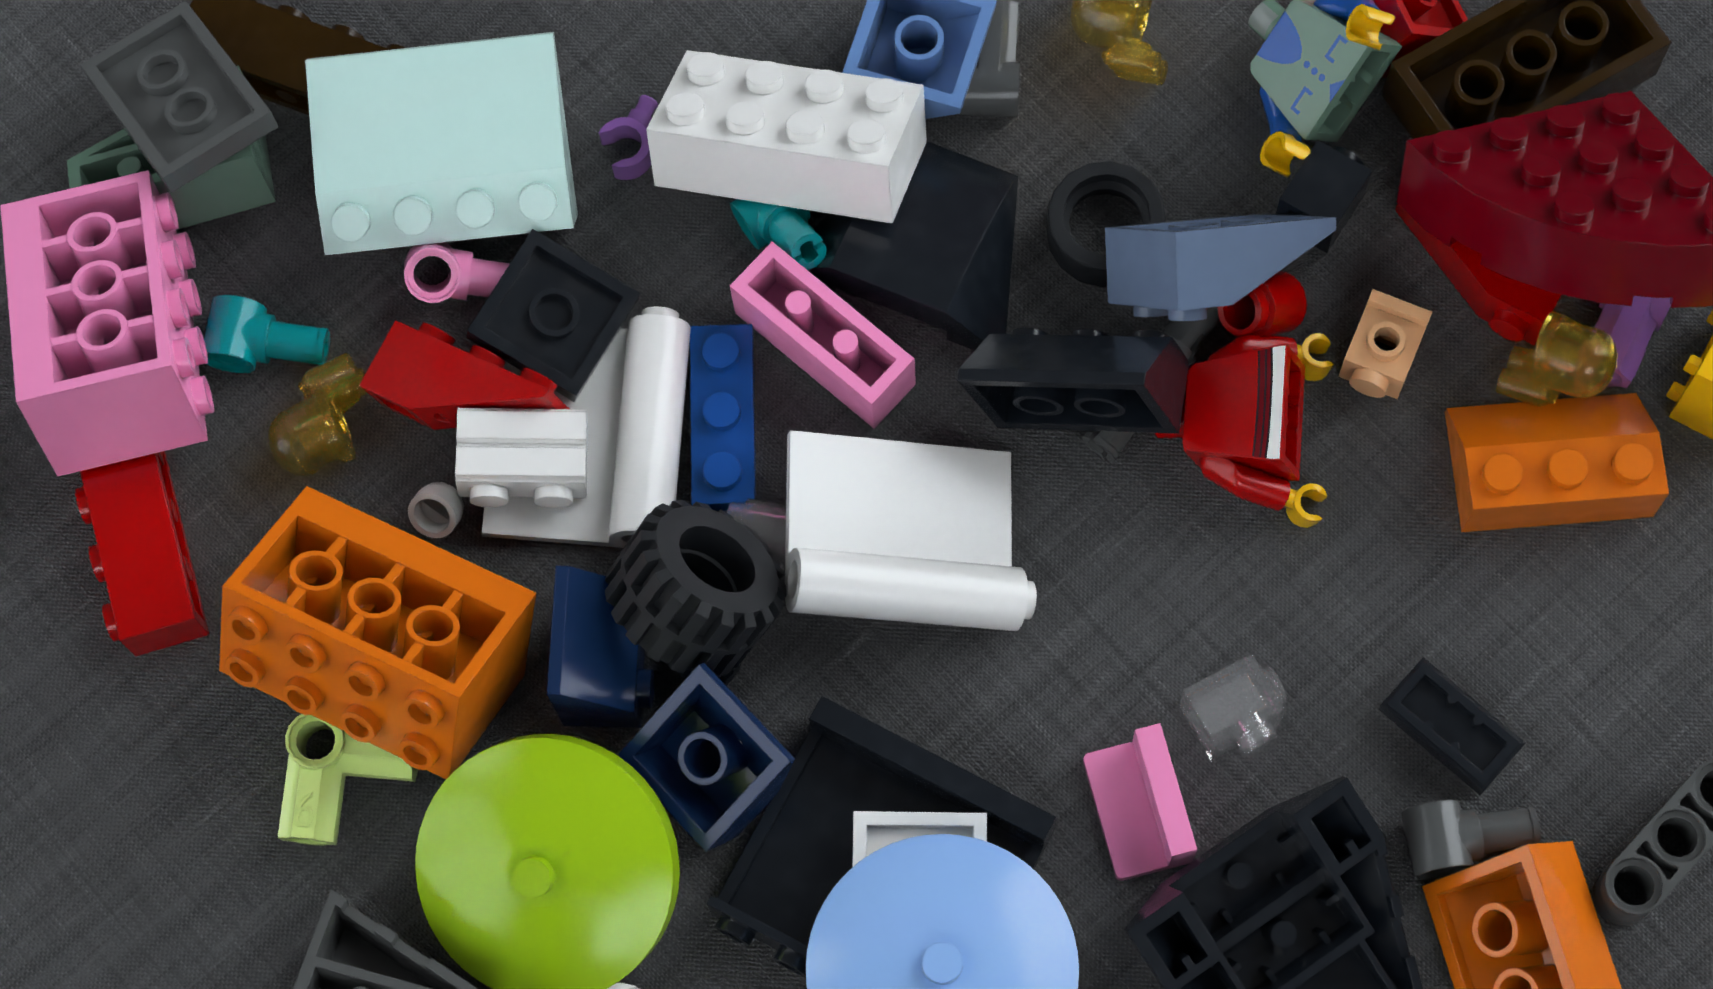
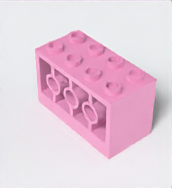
(104, 323)

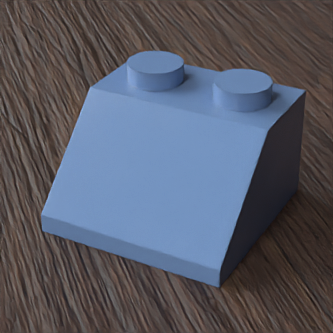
(924, 45)

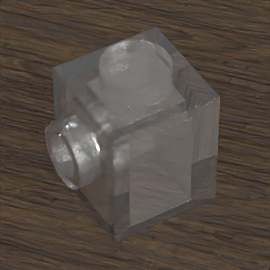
(1235, 707)

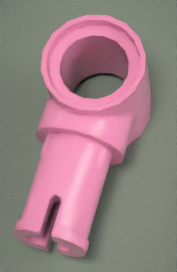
(465, 278)

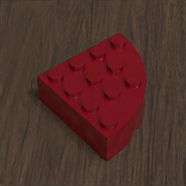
(1571, 201)

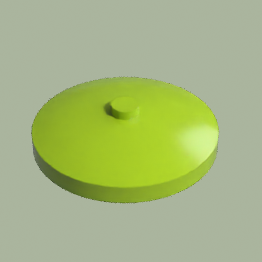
(547, 865)

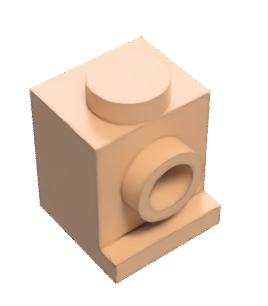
(1393, 324)

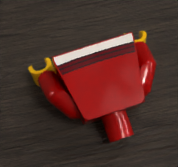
(1248, 417)

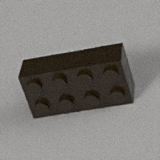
(1524, 61)

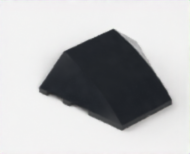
(941, 255)

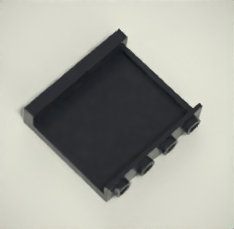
(808, 826)

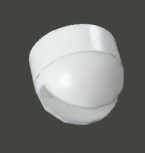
(436, 510)

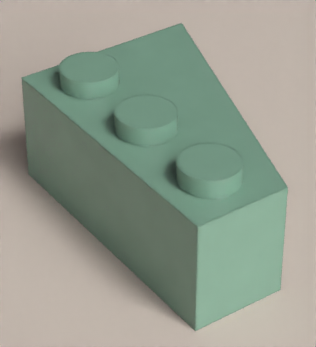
(226, 189)

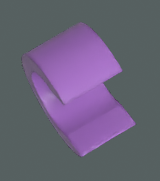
(632, 127)

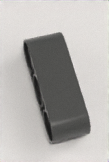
(1648, 863)

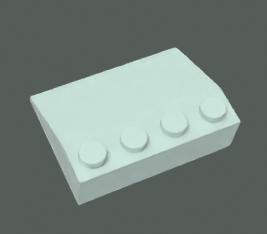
(439, 143)

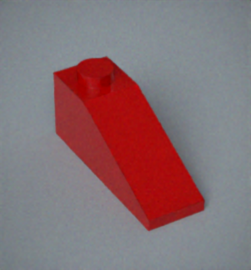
(1509, 306)

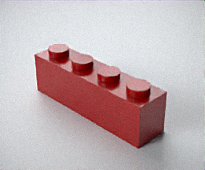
(141, 554)

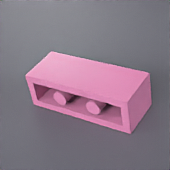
(823, 335)

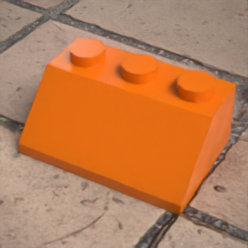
(1555, 462)
(1521, 923)

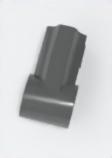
(997, 74)

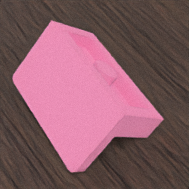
(1140, 805)

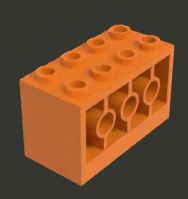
(375, 632)

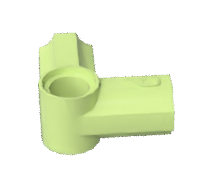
(317, 786)

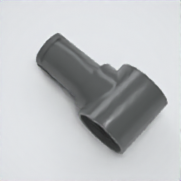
(1449, 839)

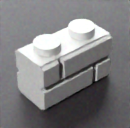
(521, 455)

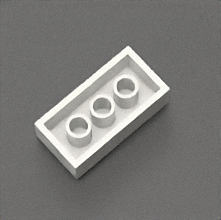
(788, 135)

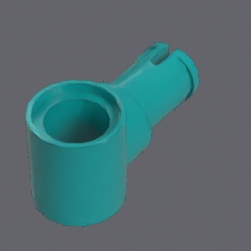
(783, 226)
(243, 334)

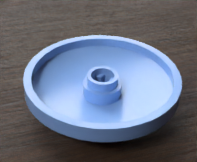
(942, 918)

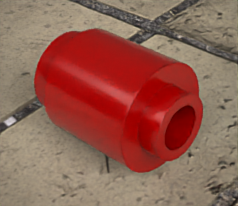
(1268, 310)

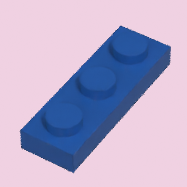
(722, 415)

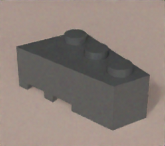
(360, 954)

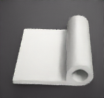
(632, 440)
(902, 533)

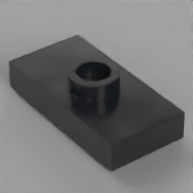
(1451, 726)

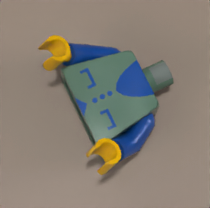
(1316, 70)

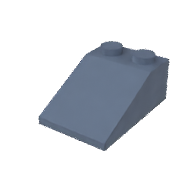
(1204, 262)

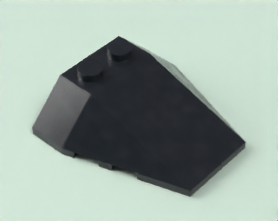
(1283, 905)

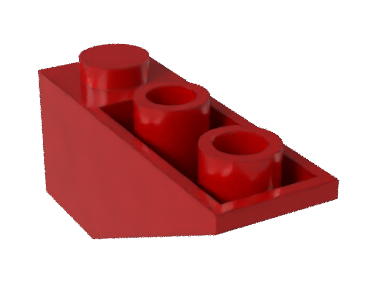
(430, 378)

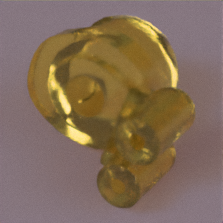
(1120, 28)
(1565, 361)
(315, 428)

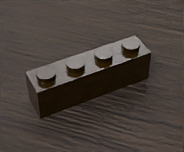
(274, 45)

